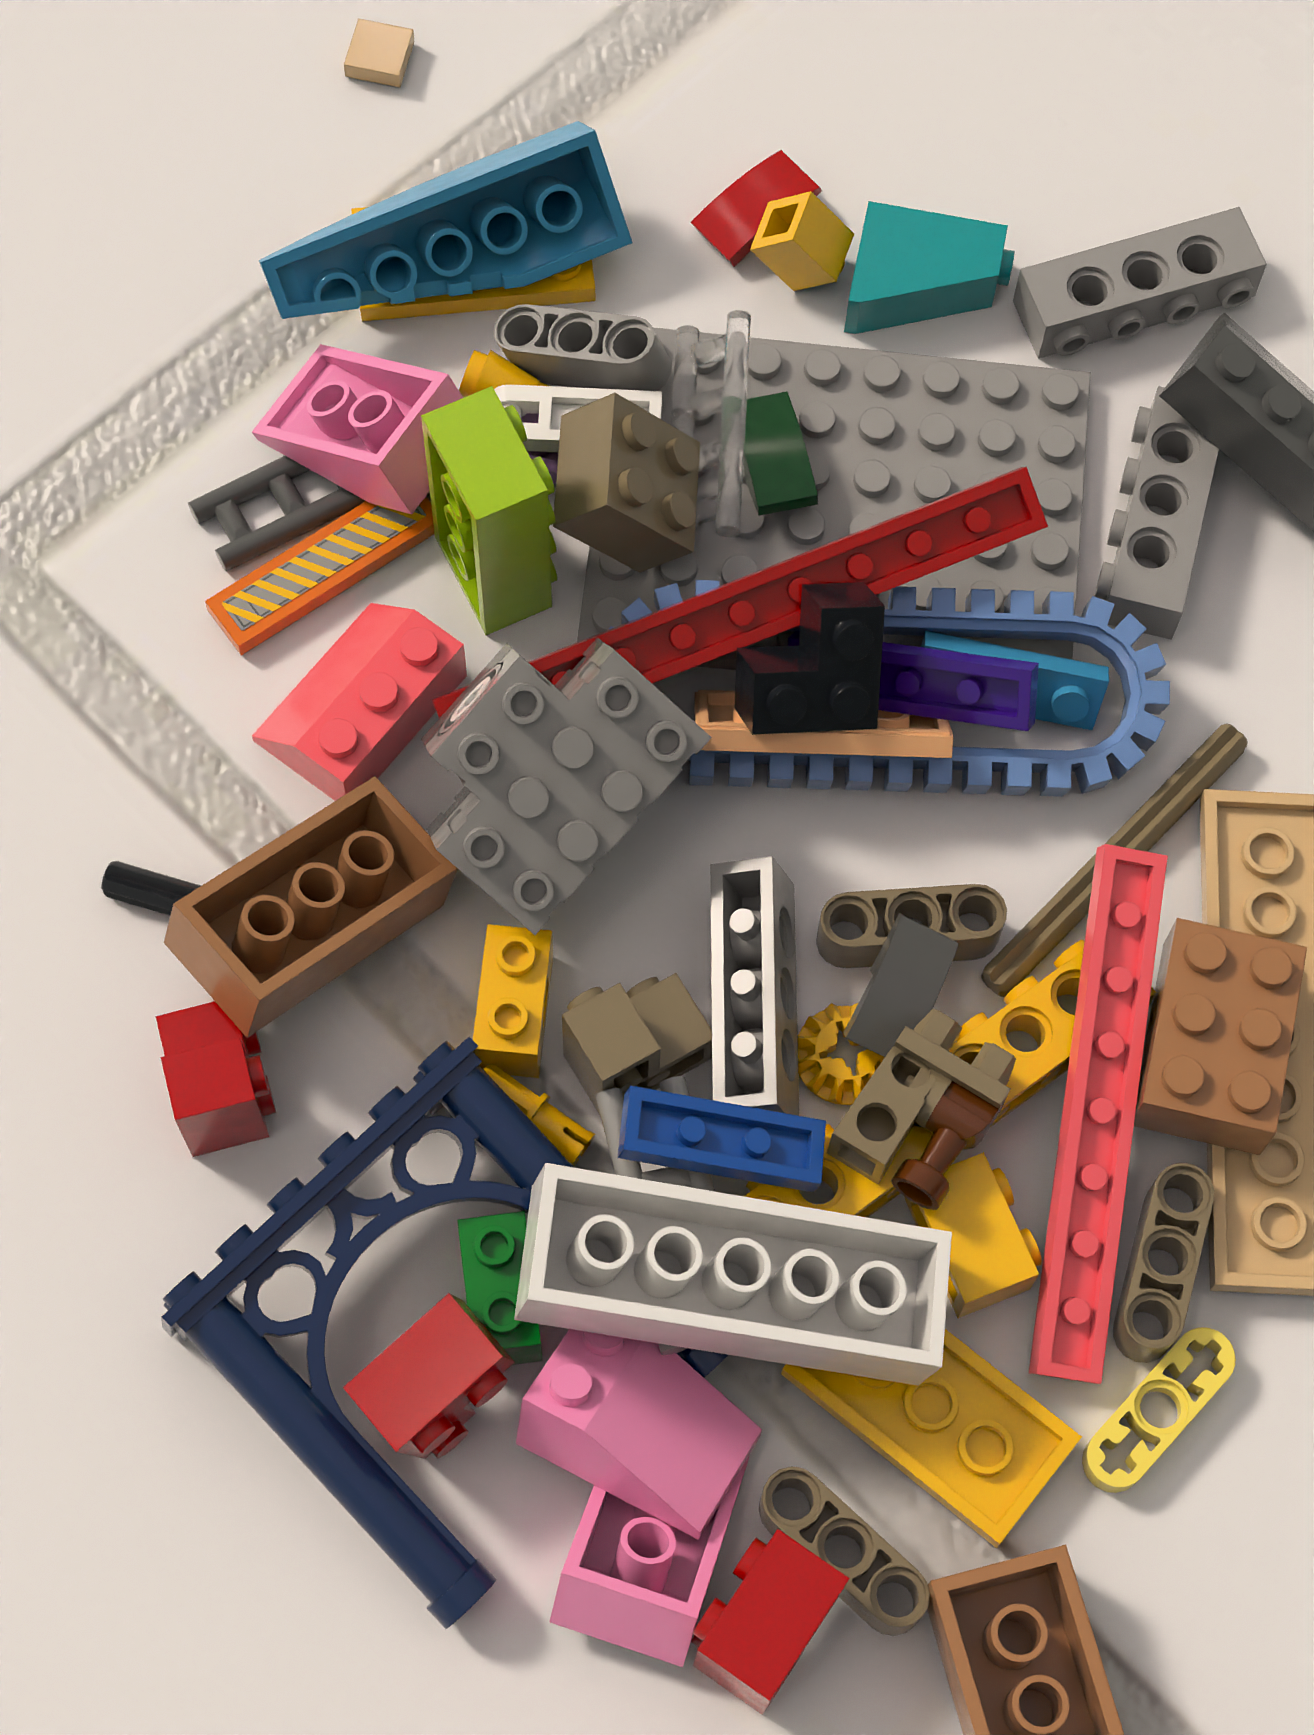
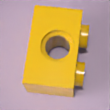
(513, 999)

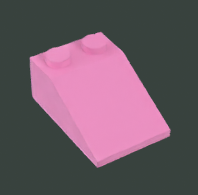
(359, 424)
(637, 1427)
(638, 1576)

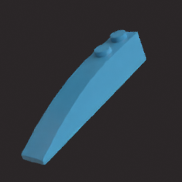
(461, 232)

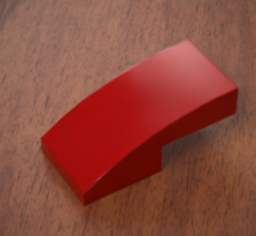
(736, 213)

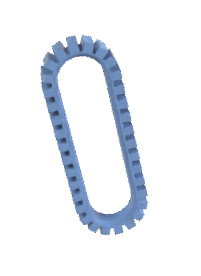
(1091, 765)

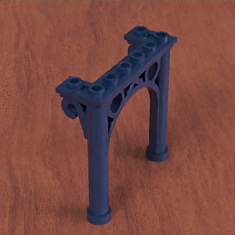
(310, 1416)

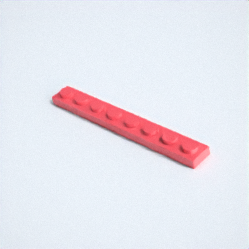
(1098, 1115)

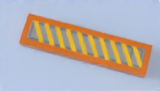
(316, 571)

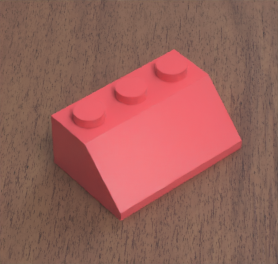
(364, 699)

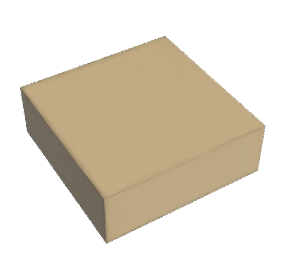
(379, 52)

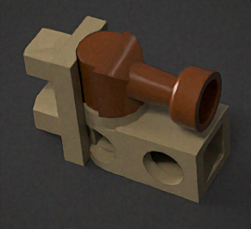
(925, 1087)

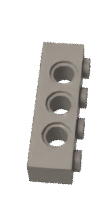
(1158, 260)
(1171, 541)
(754, 986)

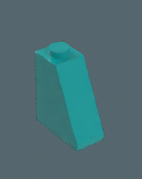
(923, 267)

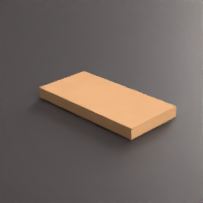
(895, 734)

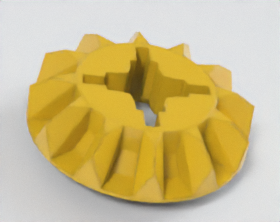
(827, 1076)

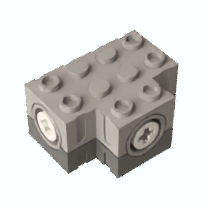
(552, 773)

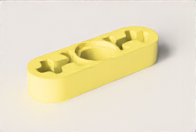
(1204, 1386)

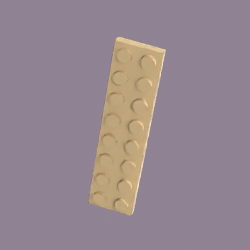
(1262, 884)

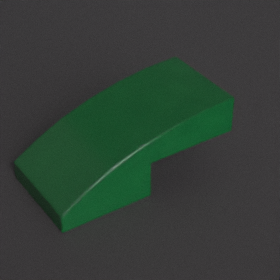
(776, 456)

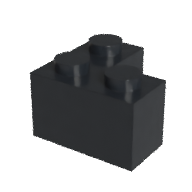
(825, 679)

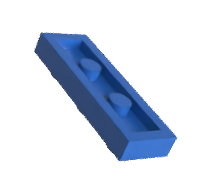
(721, 1139)

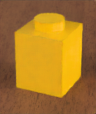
(802, 241)

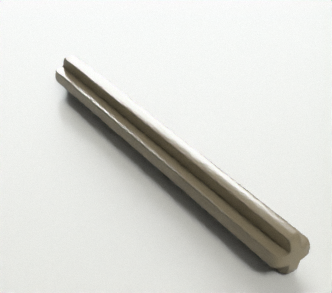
(1138, 833)

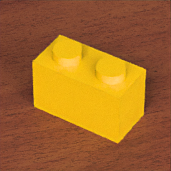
(988, 1250)

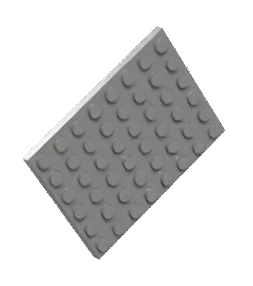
(880, 443)

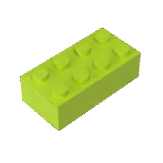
(491, 508)

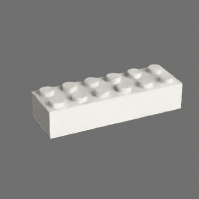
(734, 1275)

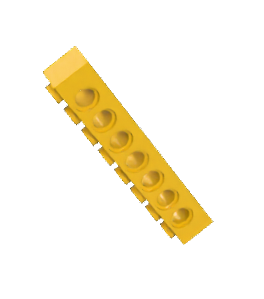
(1030, 1009)

